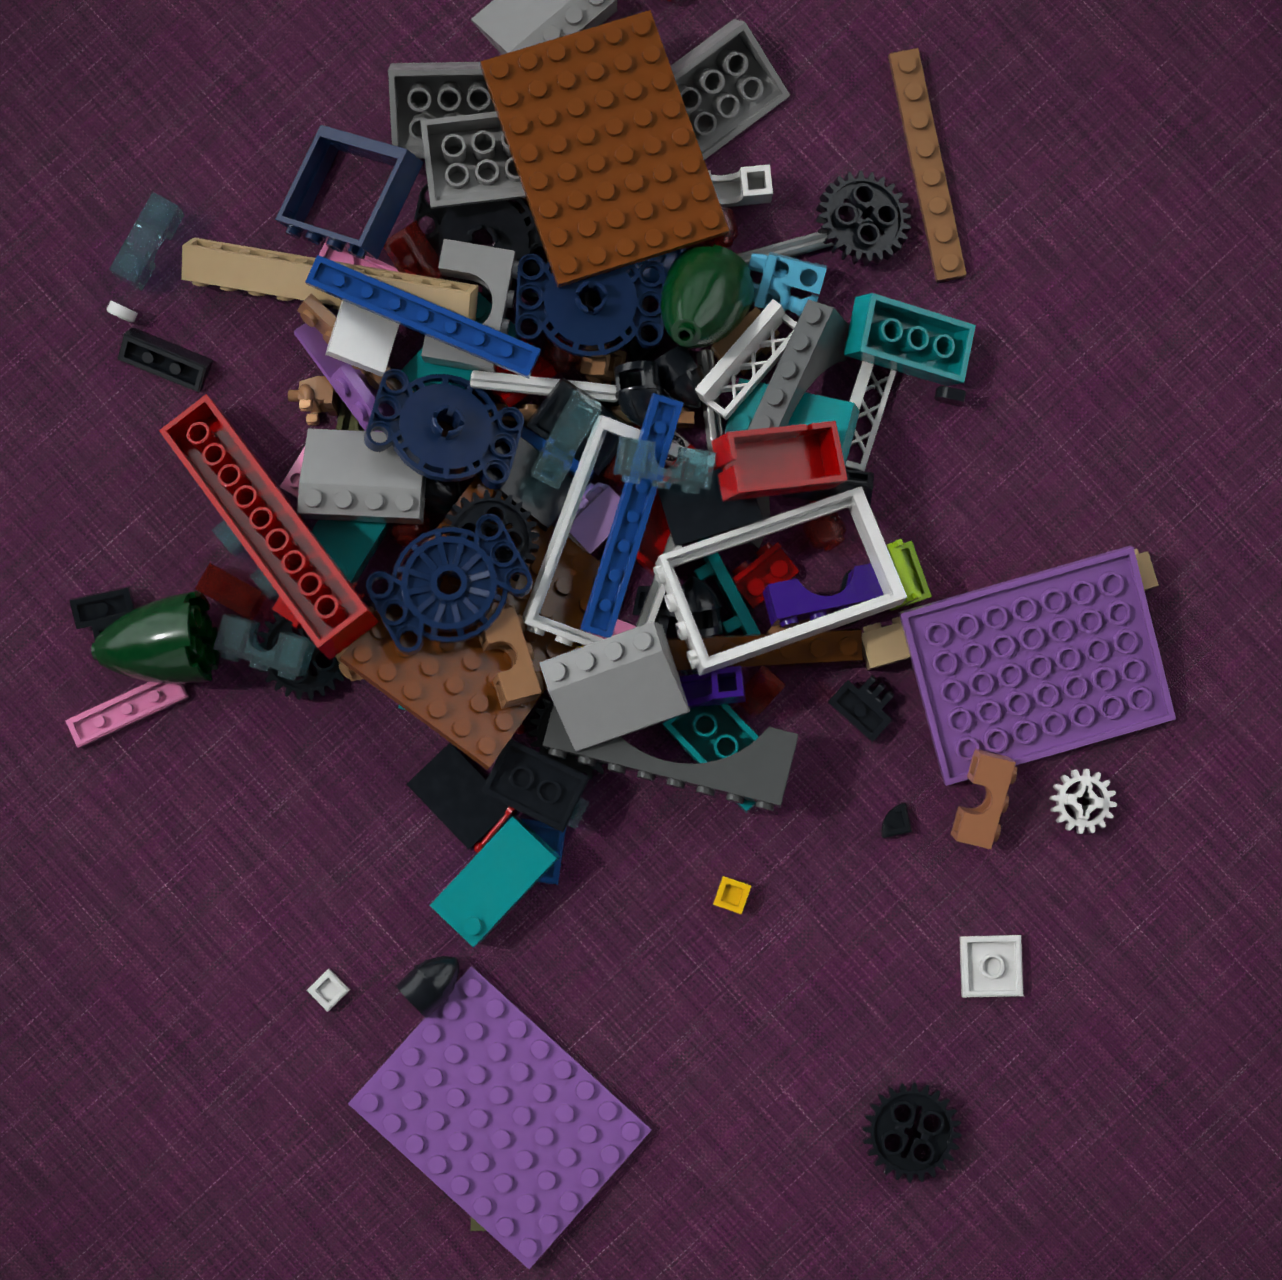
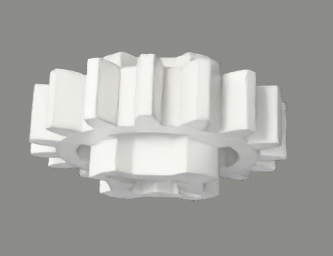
(1082, 815)

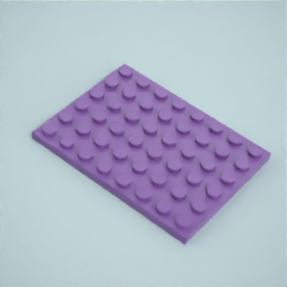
(1038, 663)
(500, 1117)

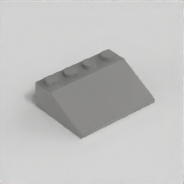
(524, 23)
(727, 85)
(433, 92)
(468, 161)
(353, 483)
(615, 686)

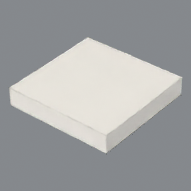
(362, 338)
(991, 966)

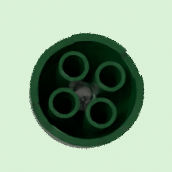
(705, 296)
(162, 641)

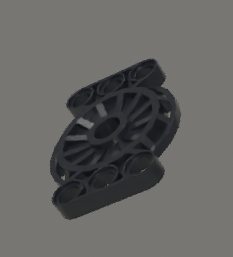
(500, 219)

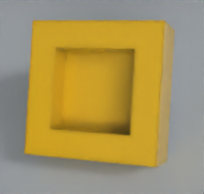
(732, 895)

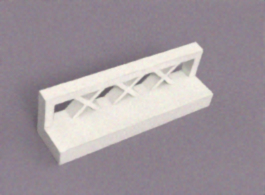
(738, 356)
(857, 395)

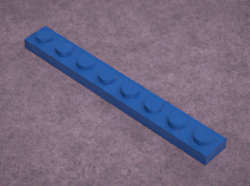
(423, 316)
(629, 523)

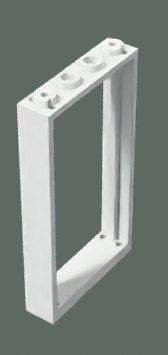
(872, 540)
(564, 633)

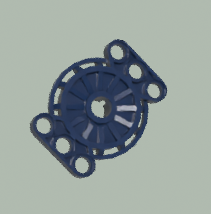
(586, 329)
(420, 434)
(458, 558)

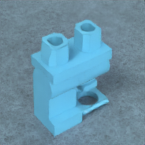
(782, 274)

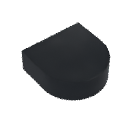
(950, 395)

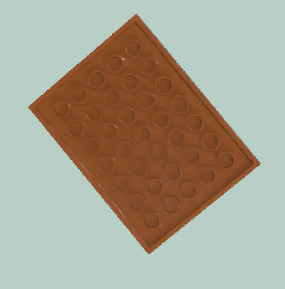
(604, 148)
(453, 682)

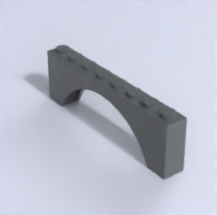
(812, 348)
(752, 774)

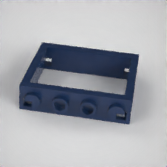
(313, 173)

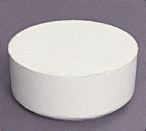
(122, 312)

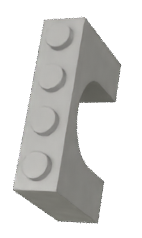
(495, 271)

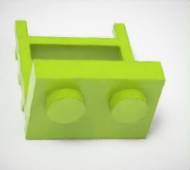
(909, 572)

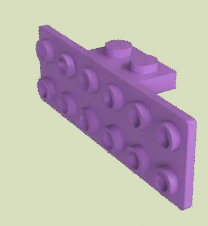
(347, 381)

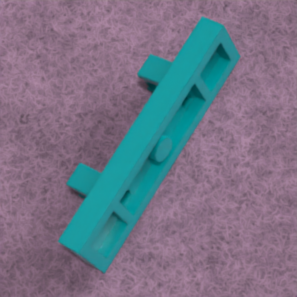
(742, 617)

